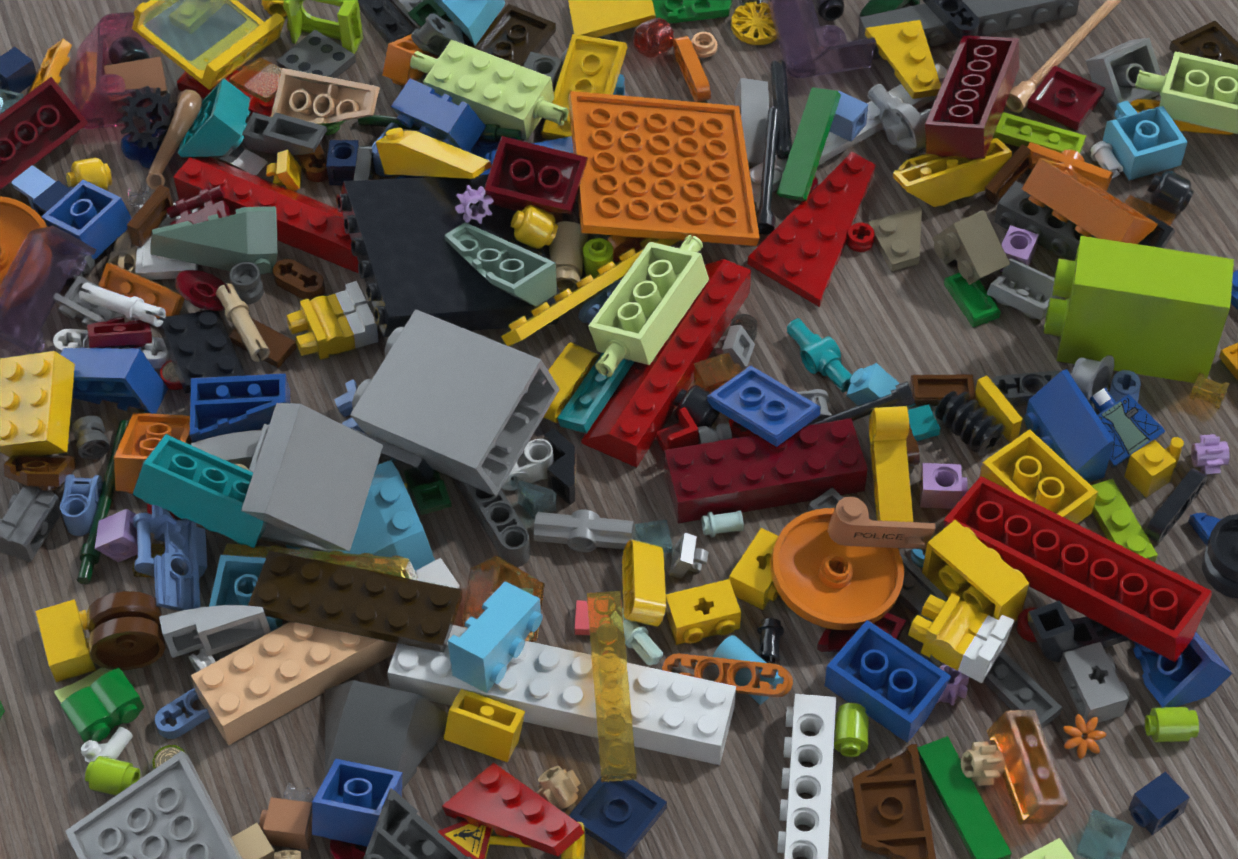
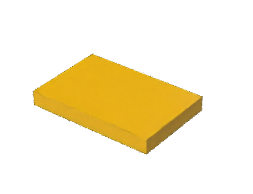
(605, 17)

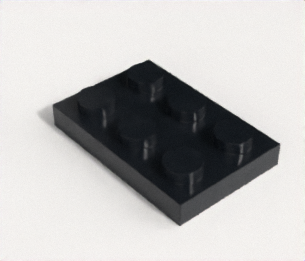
(199, 347)

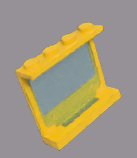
(206, 35)

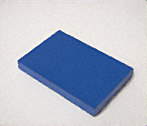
(763, 405)

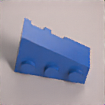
(234, 403)

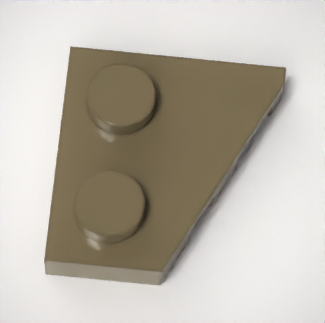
(899, 238)

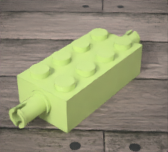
(492, 87)
(1197, 91)
(648, 303)

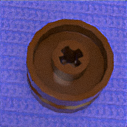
(125, 630)

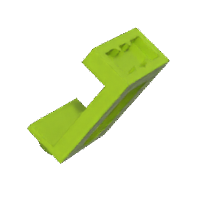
(347, 29)

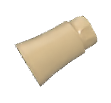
(568, 254)

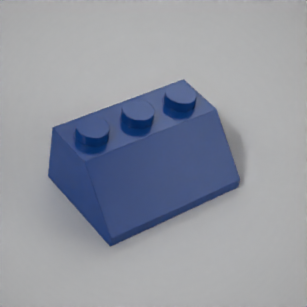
(1070, 426)
(886, 679)

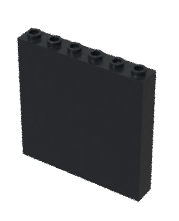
(407, 263)

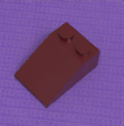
(534, 176)

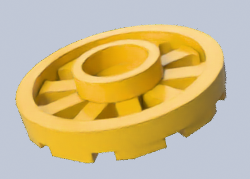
(754, 23)

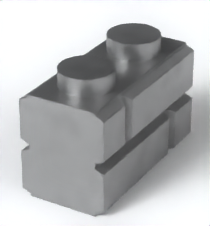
(28, 522)

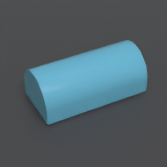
(735, 649)

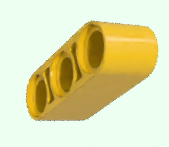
(568, 373)
(643, 583)

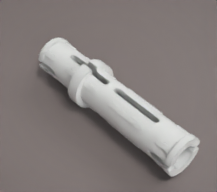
(132, 308)

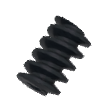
(968, 422)

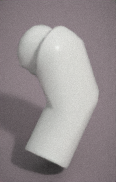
(112, 749)

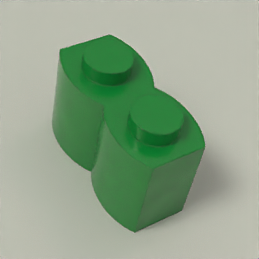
(102, 706)

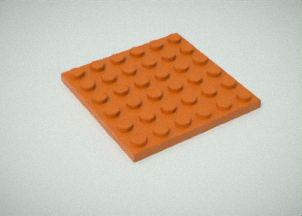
(662, 169)

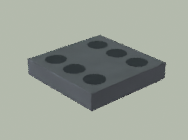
(317, 56)

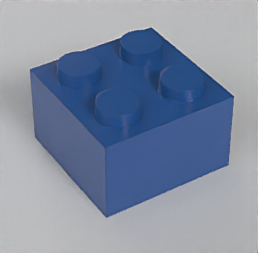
(90, 216)
(352, 801)

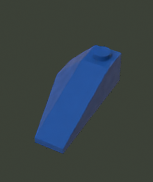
(1187, 679)

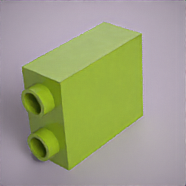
(1142, 306)

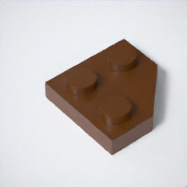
(39, 471)

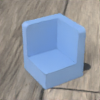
(32, 183)

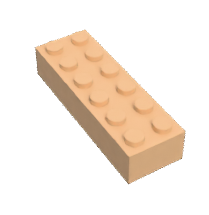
(281, 674)

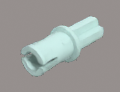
(638, 639)

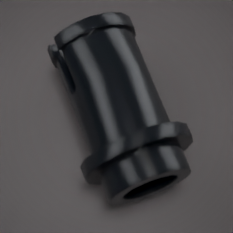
(770, 633)

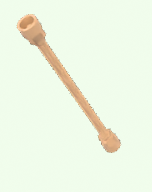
(1021, 93)

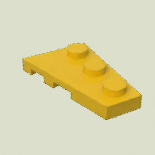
(909, 55)

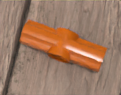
(1074, 161)

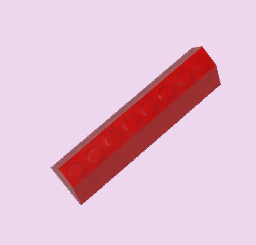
(300, 219)
(648, 391)
(1085, 569)

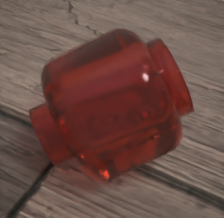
(653, 37)

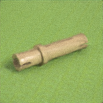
(237, 313)

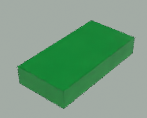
(972, 300)

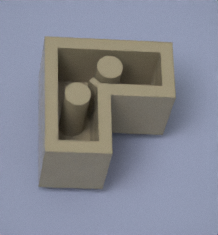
(973, 246)

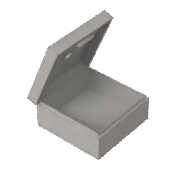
(310, 479)

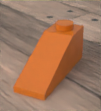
(398, 61)

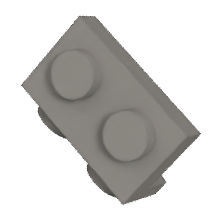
(1023, 289)
(73, 307)

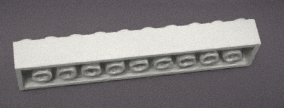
(557, 691)

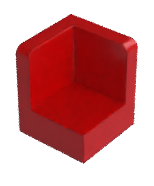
(680, 434)

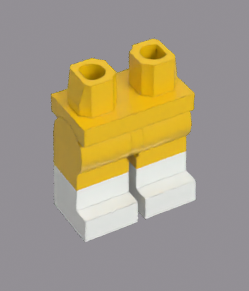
(334, 323)
(960, 635)

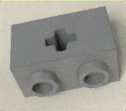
(1093, 683)

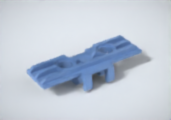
(183, 553)

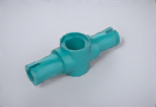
(820, 354)

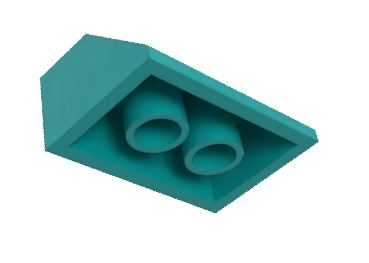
(218, 123)

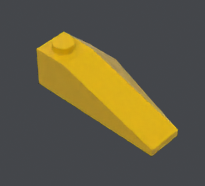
(422, 155)

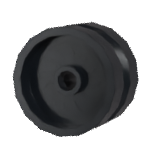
(1221, 557)

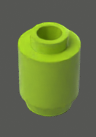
(596, 254)
(1172, 724)
(851, 729)
(111, 775)

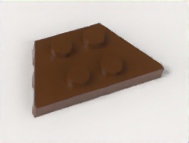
(894, 808)

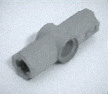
(582, 530)

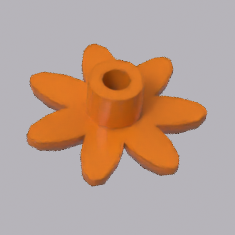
(1088, 738)

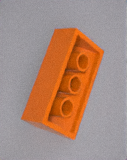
(1085, 204)

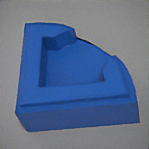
(1203, 525)

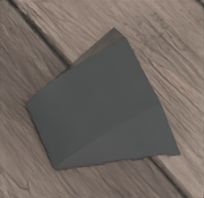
(380, 727)
(405, 835)

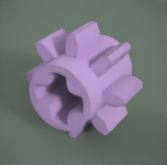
(474, 196)
(1210, 454)
(956, 685)

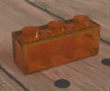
(1029, 767)

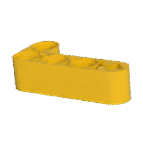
(890, 463)

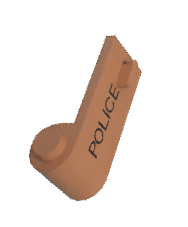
(852, 527)

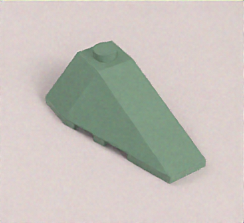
(222, 241)
(506, 264)

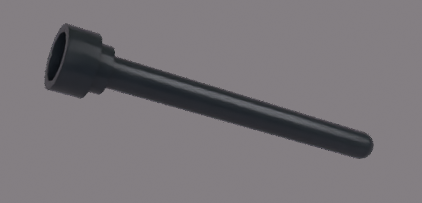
(764, 215)
(899, 397)

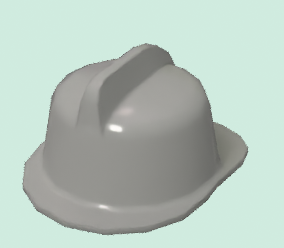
(1093, 376)

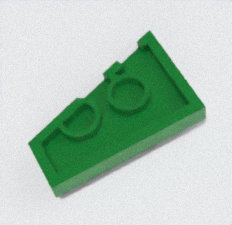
(691, 10)

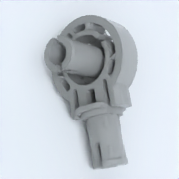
(900, 120)

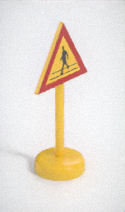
(475, 841)

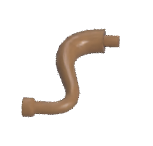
(186, 112)

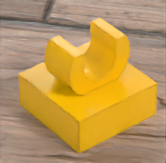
(285, 171)

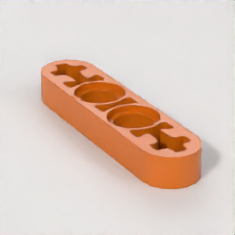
(728, 670)

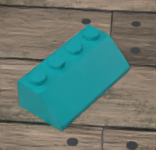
(199, 489)

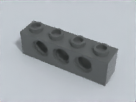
(1020, 212)

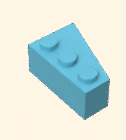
(472, 15)
(495, 637)

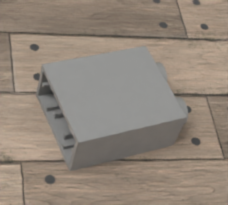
(455, 400)

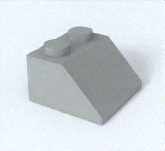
(1119, 70)

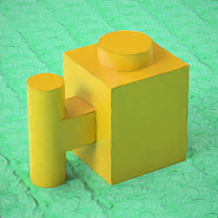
(1153, 465)

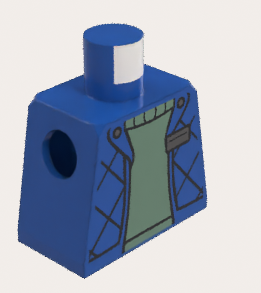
(1127, 424)

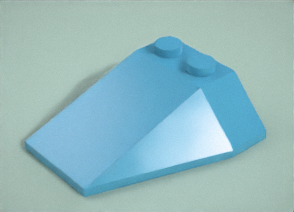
(390, 521)

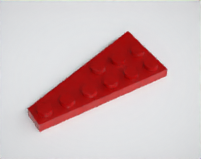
(813, 236)

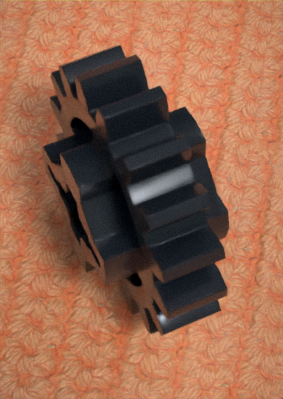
(138, 124)

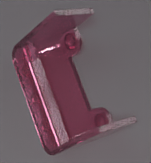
(101, 94)

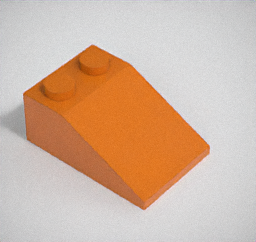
(140, 439)

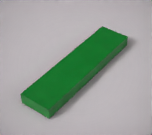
(808, 144)
(962, 801)

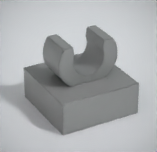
(738, 345)
(687, 557)

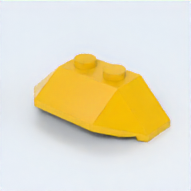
(950, 178)

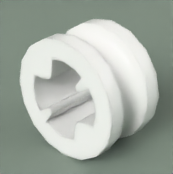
(201, 660)

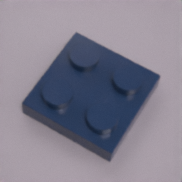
(619, 814)

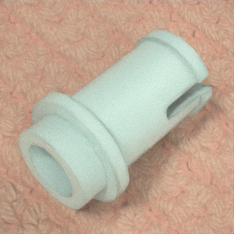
(722, 523)

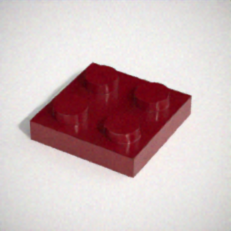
(1066, 97)

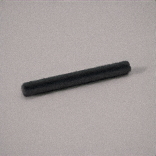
(781, 101)

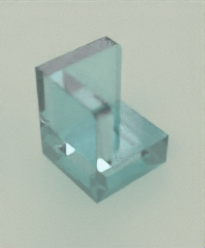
(1104, 837)

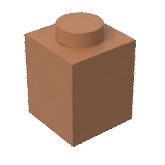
(287, 823)

